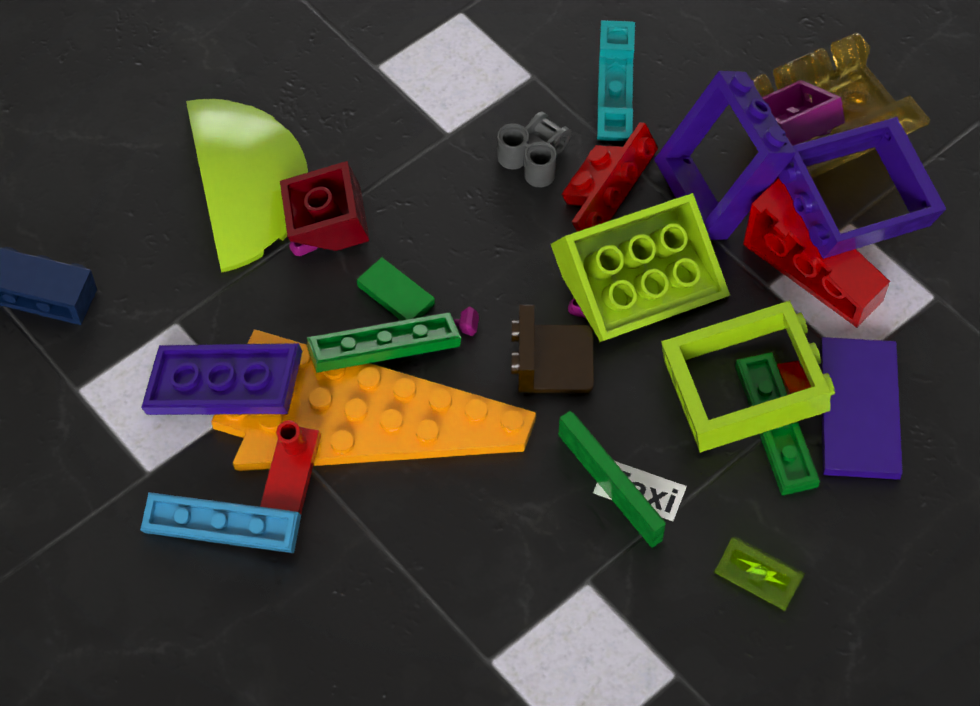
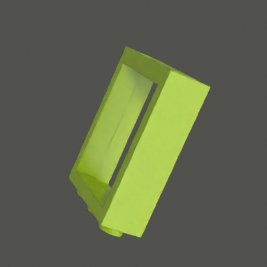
(760, 417)

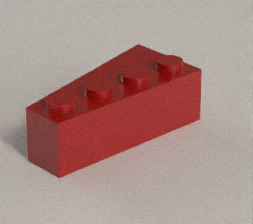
(781, 238)

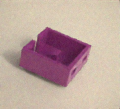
(802, 116)

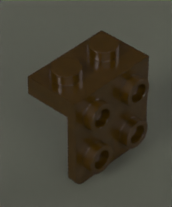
(551, 355)

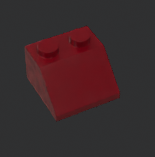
(325, 208)

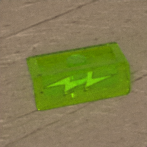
(759, 573)

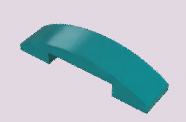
(615, 81)

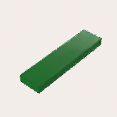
(383, 342)
(783, 445)
(611, 479)

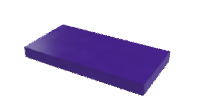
(222, 379)
(864, 416)

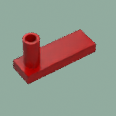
(291, 467)

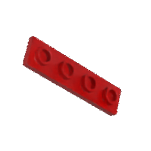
(608, 178)

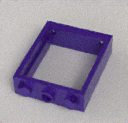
(762, 128)
(902, 165)

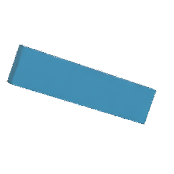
(221, 522)

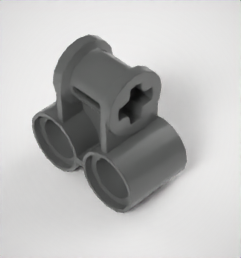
(533, 146)

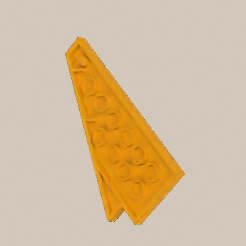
(378, 417)

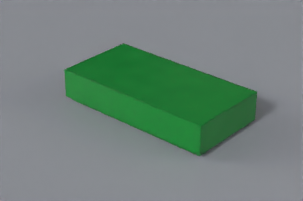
(395, 291)

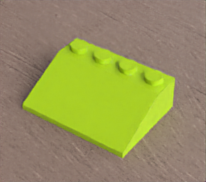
(641, 267)

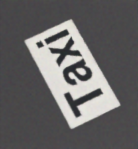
(660, 492)

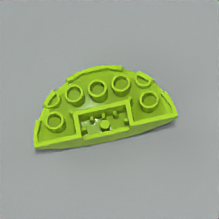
(241, 168)

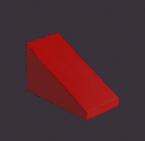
(793, 377)

